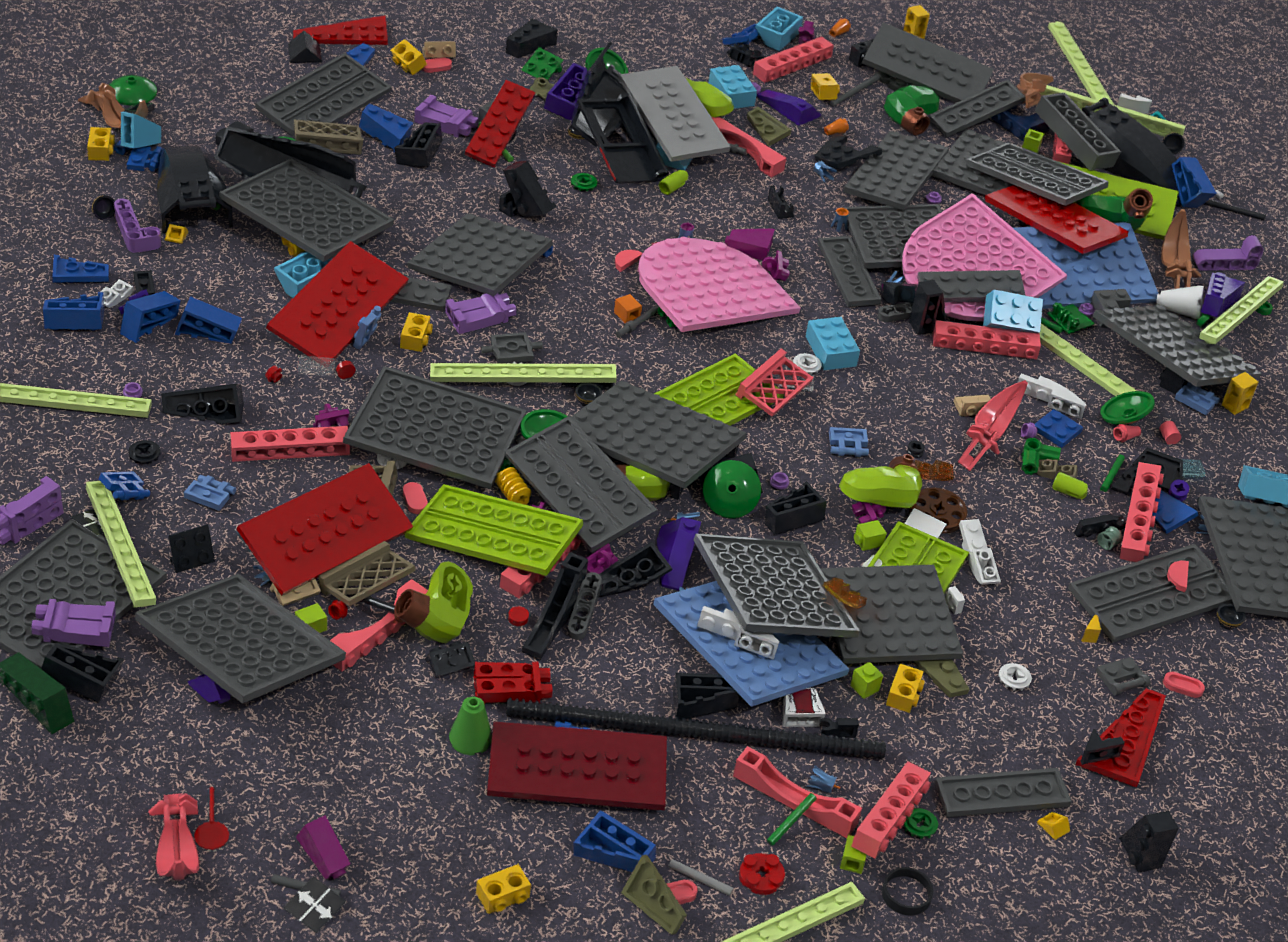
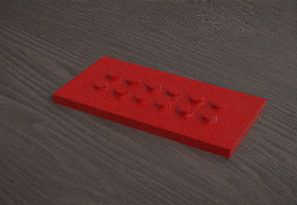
(1068, 224)
(328, 309)
(324, 528)

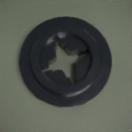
(142, 447)

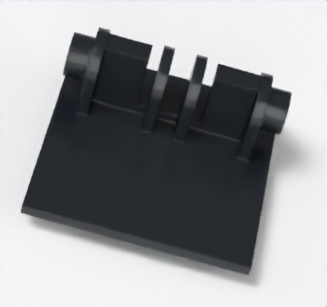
(744, 54)
(191, 548)

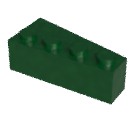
(37, 692)

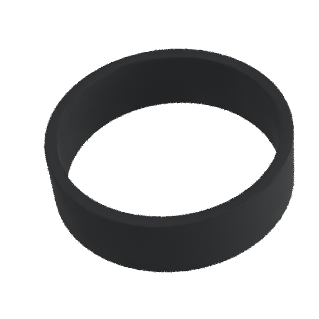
(912, 873)

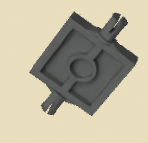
(511, 347)

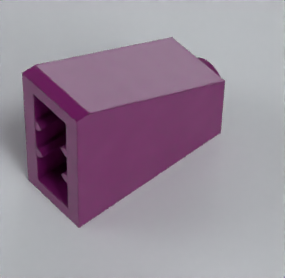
(752, 242)
(323, 848)

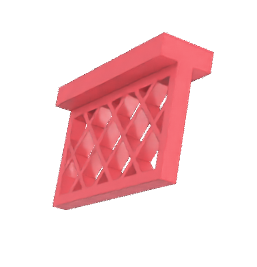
(764, 375)

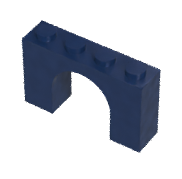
(1020, 124)

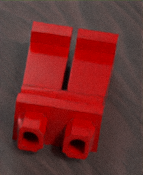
(516, 680)

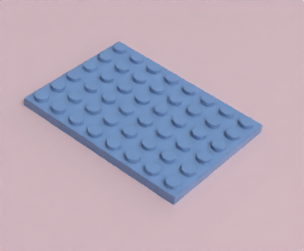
(1105, 268)
(797, 664)

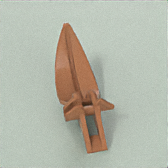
(1031, 85)
(111, 109)
(1176, 251)

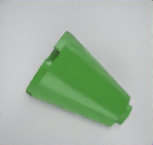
(471, 728)

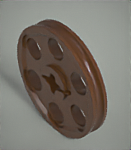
(946, 510)

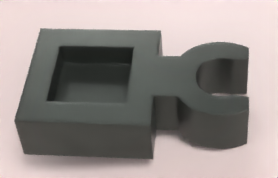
(894, 84)

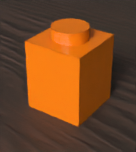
(627, 308)

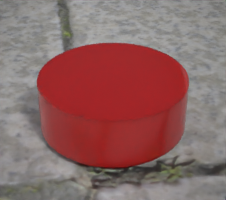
(345, 369)
(518, 616)

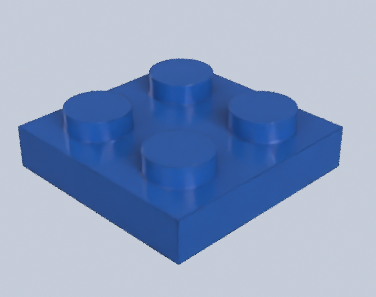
(1058, 428)

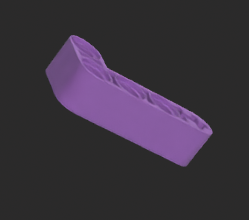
(135, 238)
(1230, 259)

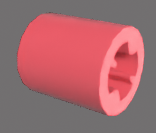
(1170, 432)

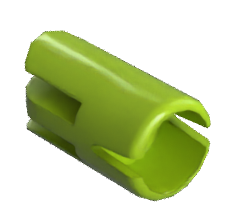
(673, 182)
(1070, 486)

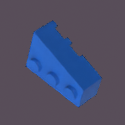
(385, 126)
(1192, 182)
(74, 313)
(147, 313)
(208, 321)
(612, 843)

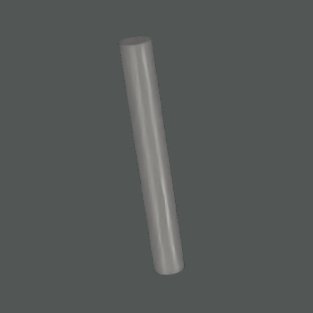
(698, 876)

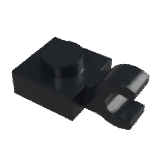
(842, 727)

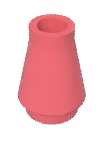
(1126, 432)

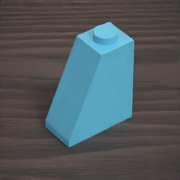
(138, 131)

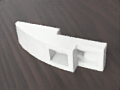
(1055, 394)
(980, 557)
(729, 626)

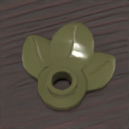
(541, 87)

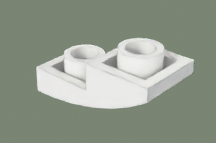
(1137, 104)
(117, 293)

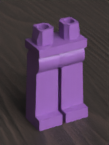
(452, 120)
(479, 312)
(30, 511)
(75, 623)

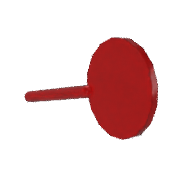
(211, 834)

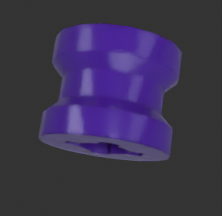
(1180, 494)

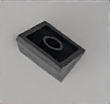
(304, 49)

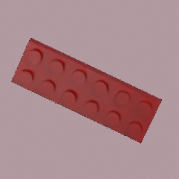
(500, 123)

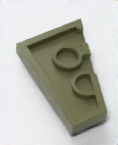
(767, 126)
(945, 676)
(653, 896)

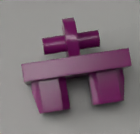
(806, 32)
(777, 266)
(331, 416)
(871, 512)
(601, 559)

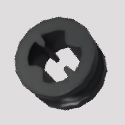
(915, 449)

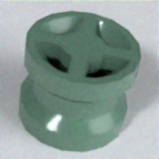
(1109, 538)

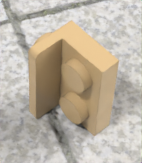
(439, 49)
(970, 404)
(300, 593)

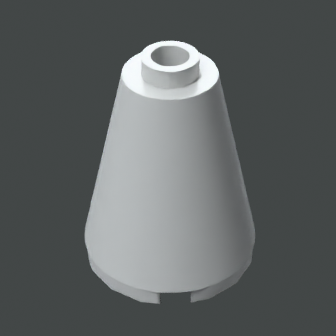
(1183, 300)

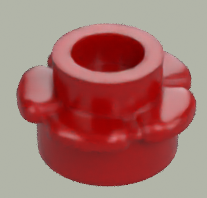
(274, 374)
(338, 610)

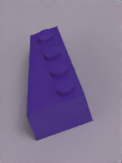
(565, 92)
(1221, 294)

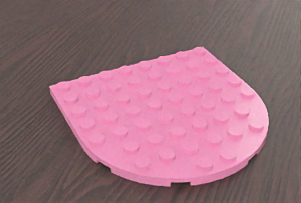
(976, 239)
(710, 284)

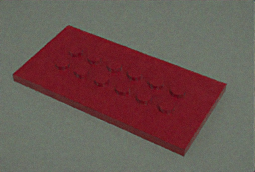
(578, 766)

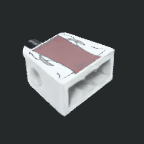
(802, 709)

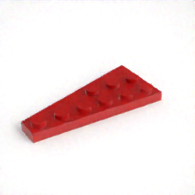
(367, 31)
(1137, 730)

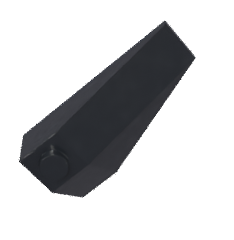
(214, 403)
(634, 570)

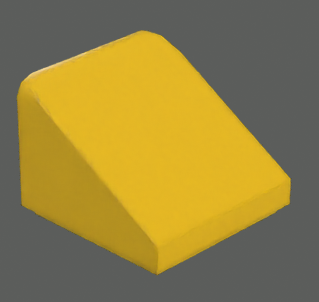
(176, 234)
(1092, 630)
(1055, 825)

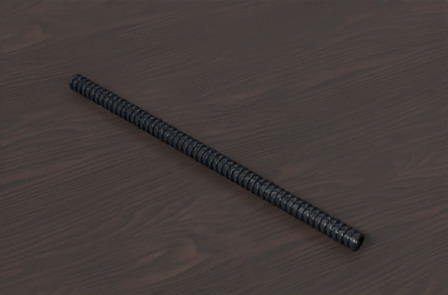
(696, 728)

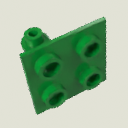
(543, 64)
(1069, 318)

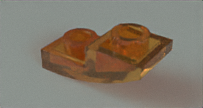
(938, 471)
(840, 591)

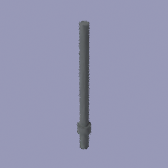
(877, 77)
(631, 325)

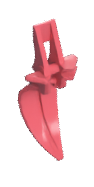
(992, 422)
(176, 848)

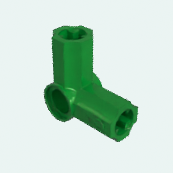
(1035, 451)

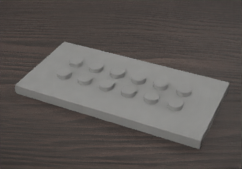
(674, 113)

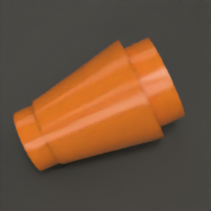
(840, 27)
(839, 126)

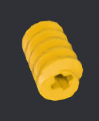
(513, 486)

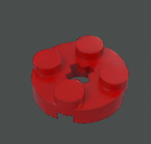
(762, 862)

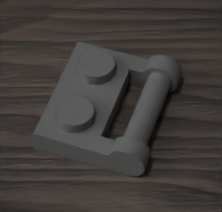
(1121, 671)

